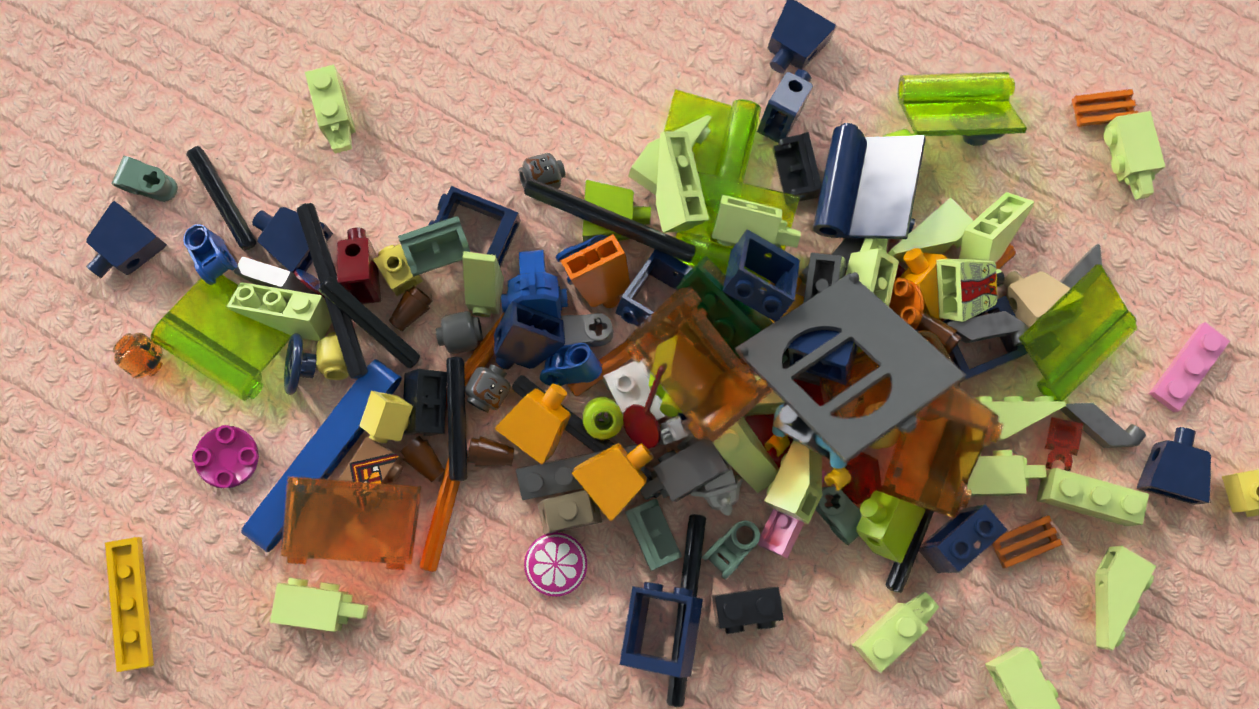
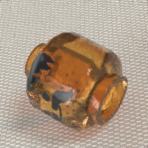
(138, 355)

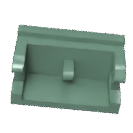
(434, 246)
(653, 534)

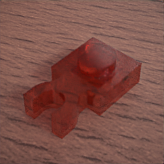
(1063, 440)

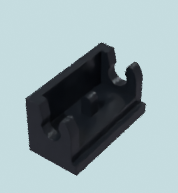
(797, 167)
(427, 395)

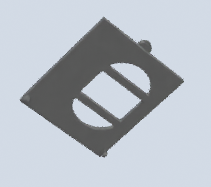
(913, 364)

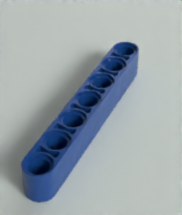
(321, 453)

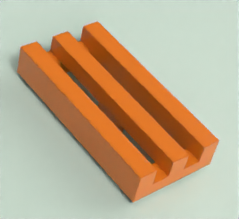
(1127, 104)
(1049, 532)

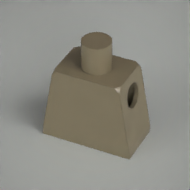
(568, 512)

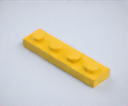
(129, 604)

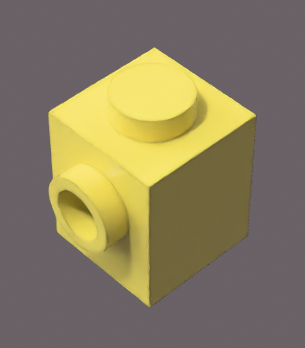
(395, 269)
(385, 417)
(1243, 492)

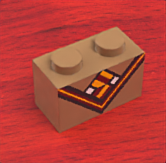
(373, 464)

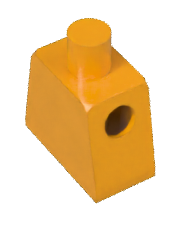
(923, 273)
(537, 422)
(613, 477)

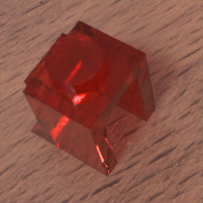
(864, 478)

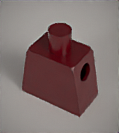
(357, 268)

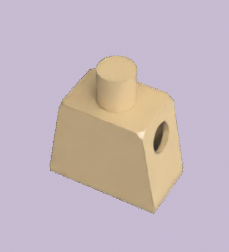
(1032, 295)

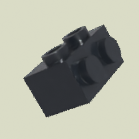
(747, 608)

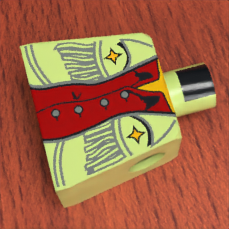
(966, 287)

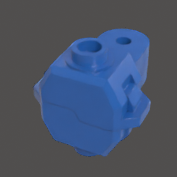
(535, 286)

